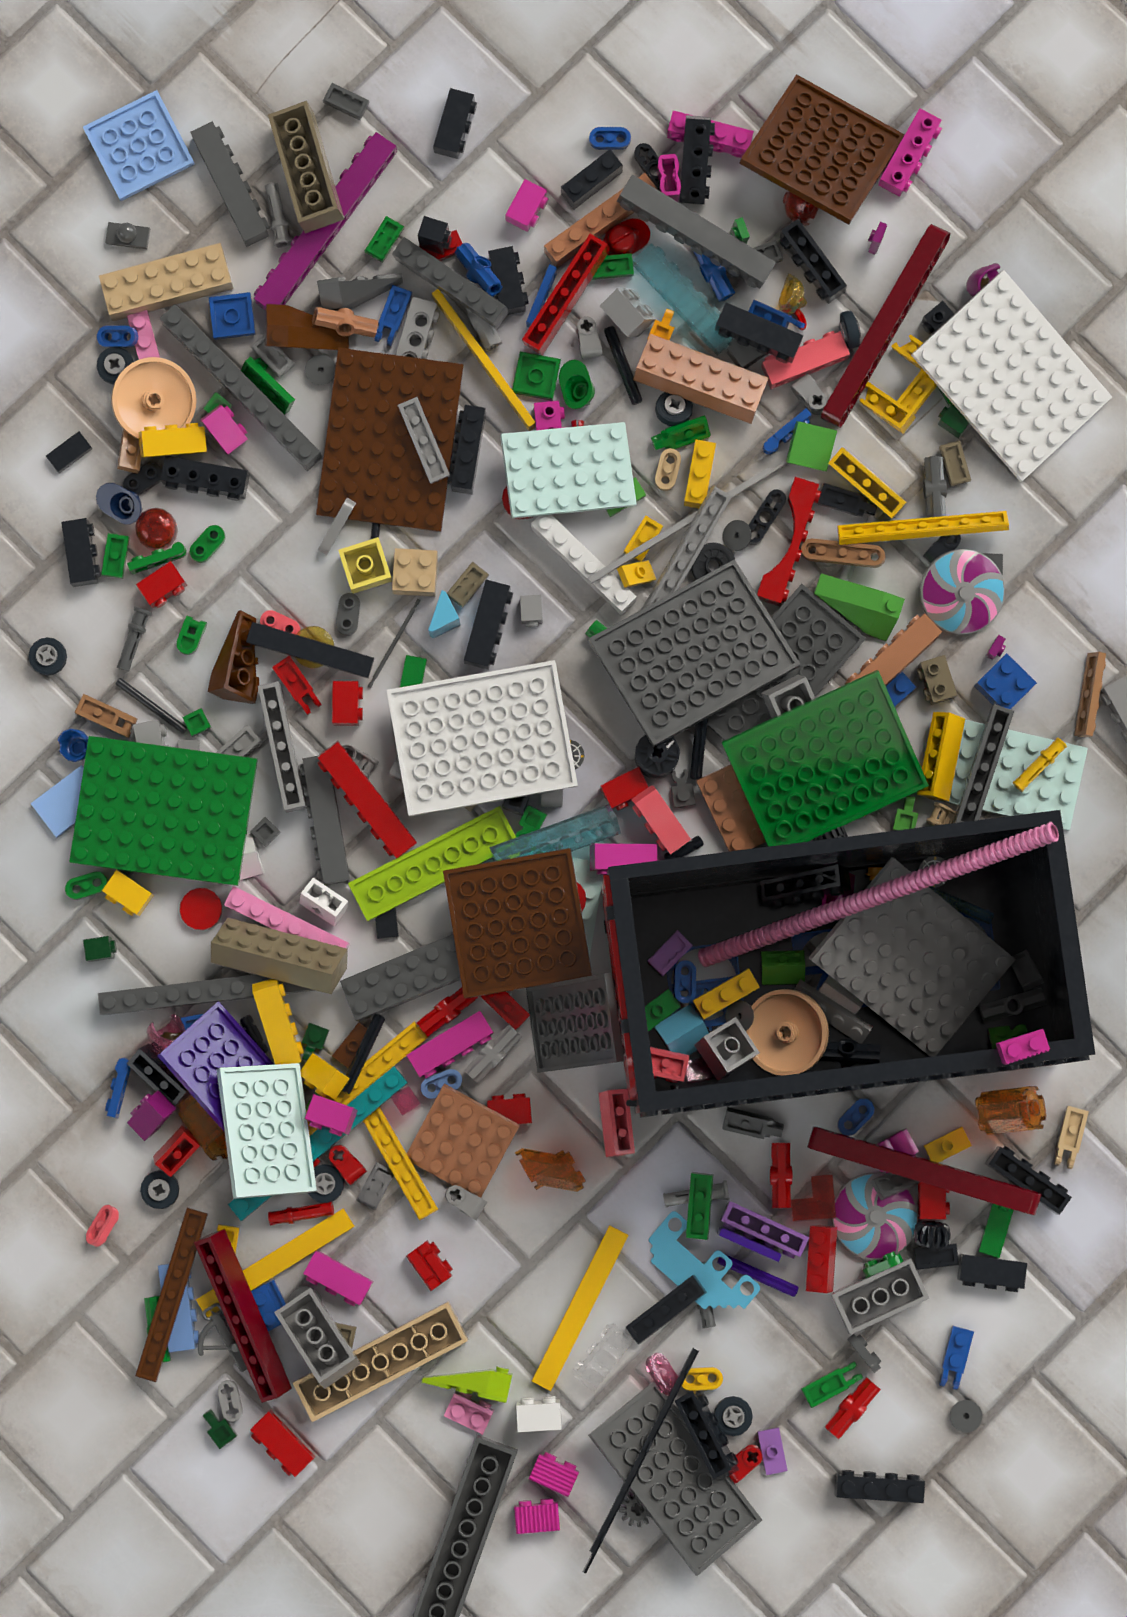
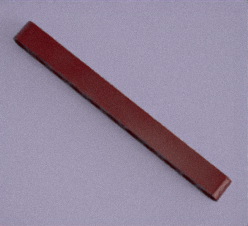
(885, 325)
(924, 1170)

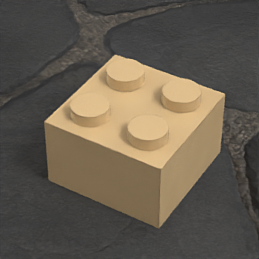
(415, 572)

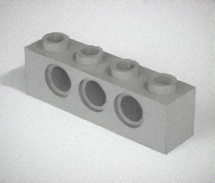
(418, 310)

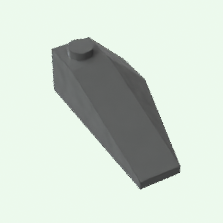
(340, 294)

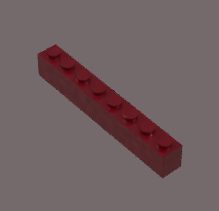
(243, 1315)

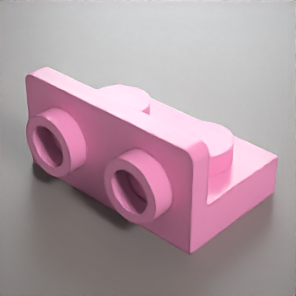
(469, 1412)

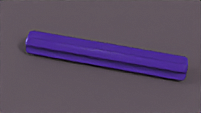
(761, 1276)

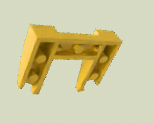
(901, 412)

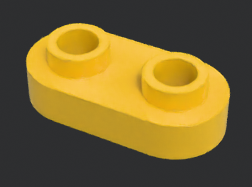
(701, 1379)

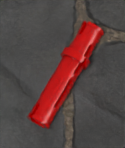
(301, 1213)

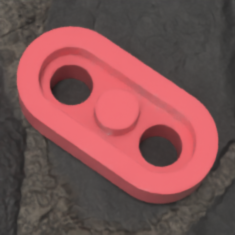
(280, 621)
(102, 1225)

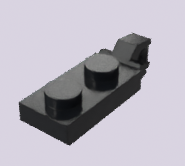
(845, 501)

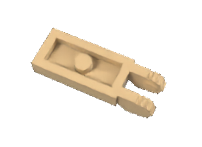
(1071, 1134)

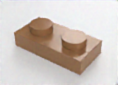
(129, 453)

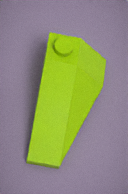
(486, 1383)

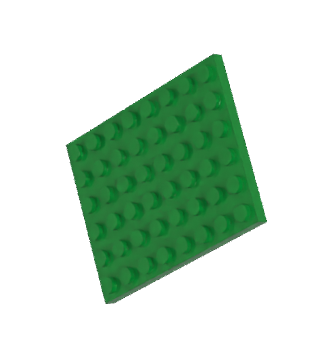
(825, 762)
(163, 810)

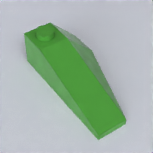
(866, 607)

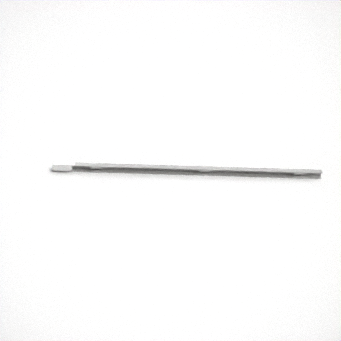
(678, 526)

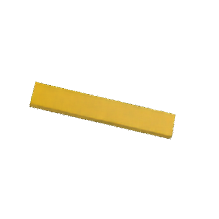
(400, 1164)

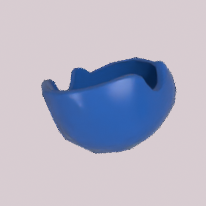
(73, 744)

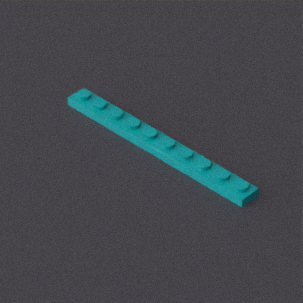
(322, 1140)

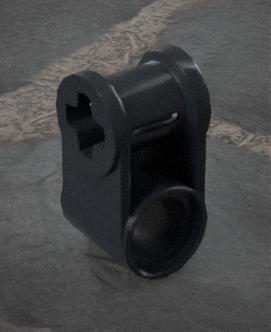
(941, 547)

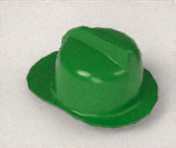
(576, 384)

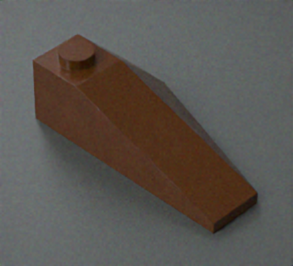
(294, 329)
(235, 667)

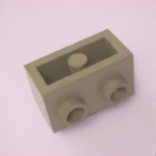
(937, 680)

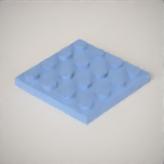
(138, 145)

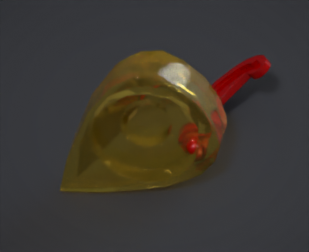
(793, 298)

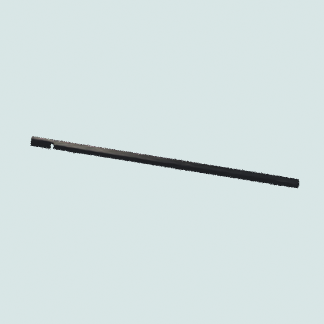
(641, 1456)

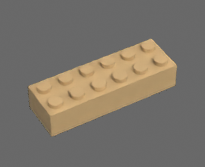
(166, 281)

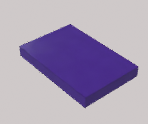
(748, 1243)

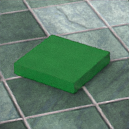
(536, 376)

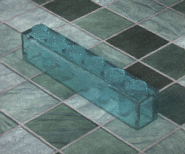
(681, 296)
(569, 833)

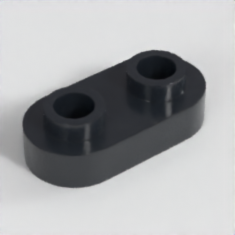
(143, 481)

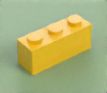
(172, 440)
(699, 473)
(725, 993)

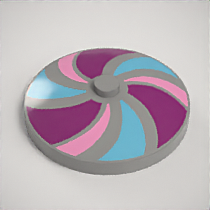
(962, 591)
(871, 1225)

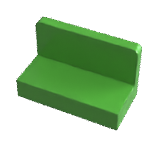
(782, 967)

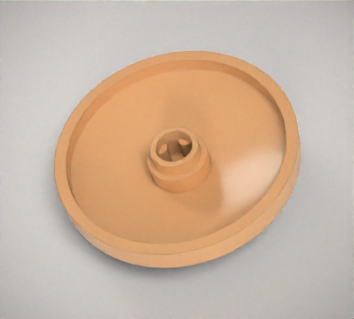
(153, 394)
(788, 1032)

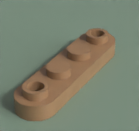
(847, 554)

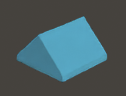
(444, 617)
(682, 1030)

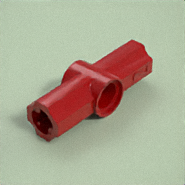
(444, 1012)
(781, 1175)
(852, 1408)

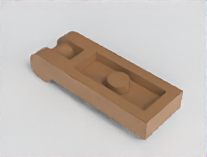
(105, 715)

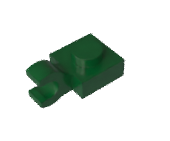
(314, 1039)
(221, 1430)

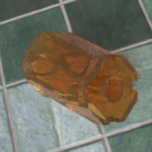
(1010, 1110)
(203, 1128)
(551, 1169)

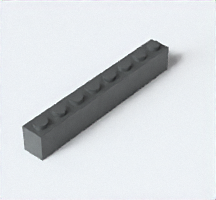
(696, 232)

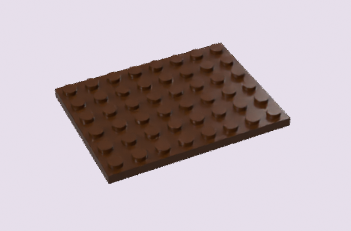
(369, 444)

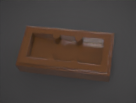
(349, 1047)

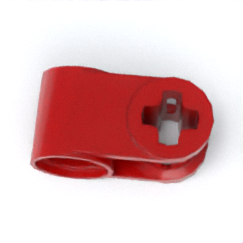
(349, 1167)
(746, 1465)

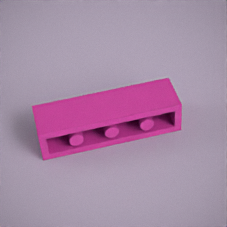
(450, 1044)

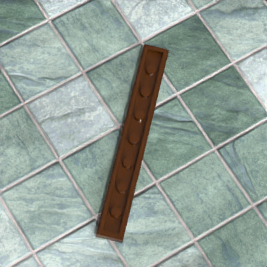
(171, 1295)

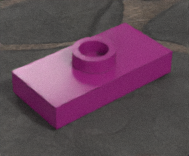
(876, 237)

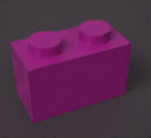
(150, 1115)

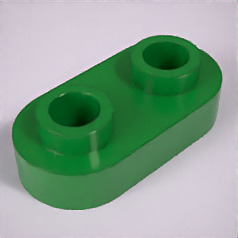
(207, 543)
(86, 884)
(874, 1267)

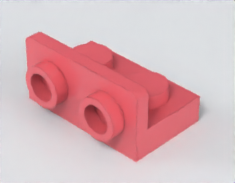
(669, 1064)

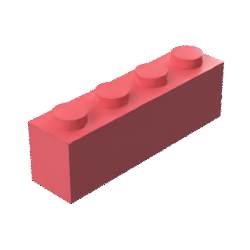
(808, 359)

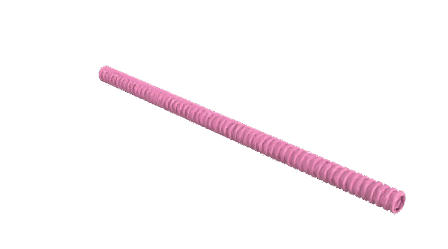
(880, 894)

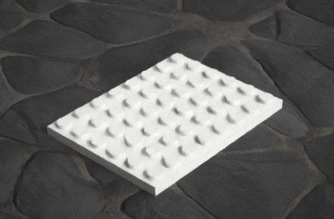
(1011, 375)
(482, 738)

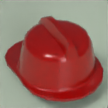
(627, 237)

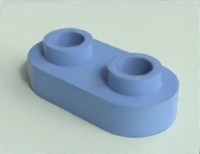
(439, 1080)

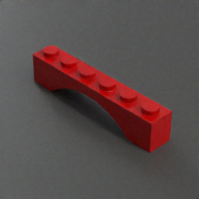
(774, 583)

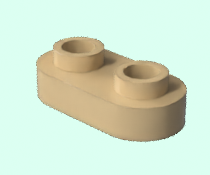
(667, 470)

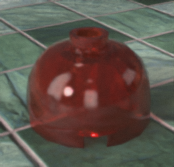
(798, 208)
(156, 529)

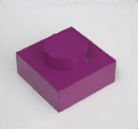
(996, 648)

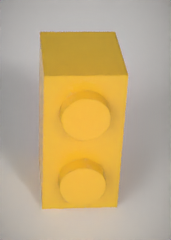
(128, 893)
(323, 1076)

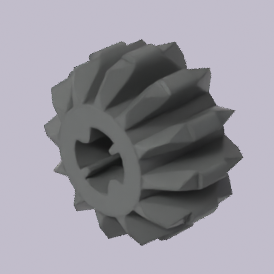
(631, 1513)

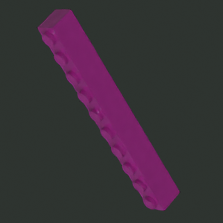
(310, 246)

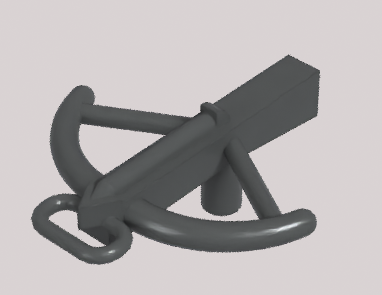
(230, 1344)

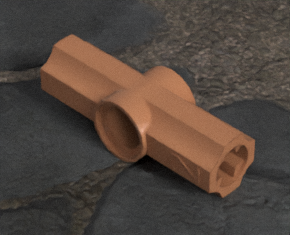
(345, 322)

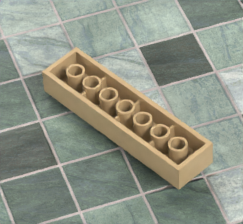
(385, 1360)

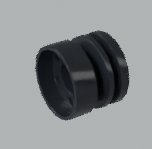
(653, 766)

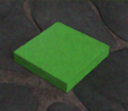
(811, 446)

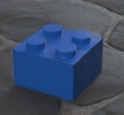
(1005, 683)

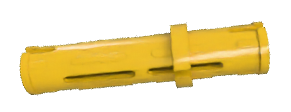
(1047, 757)

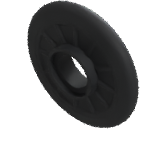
(710, 552)

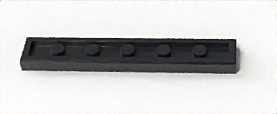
(310, 650)

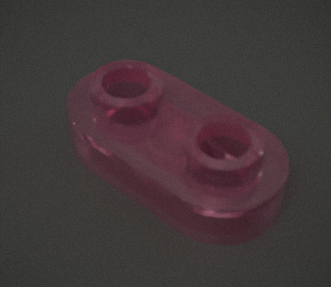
(662, 1372)

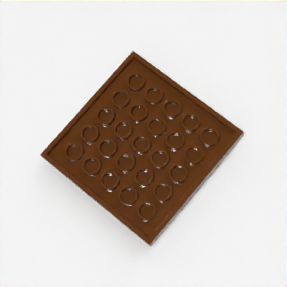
(822, 149)
(517, 923)

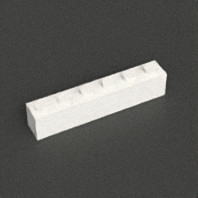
(582, 562)

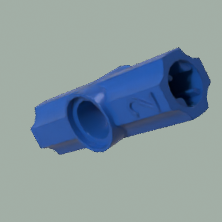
(478, 269)
(716, 277)

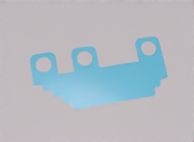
(680, 1264)

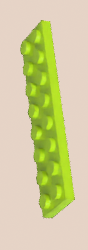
(424, 866)

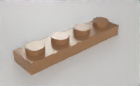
(1090, 694)

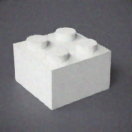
(538, 1415)

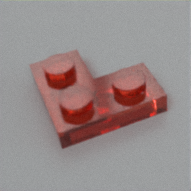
(822, 1204)

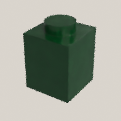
(953, 421)
(99, 948)

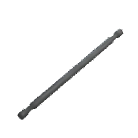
(394, 643)

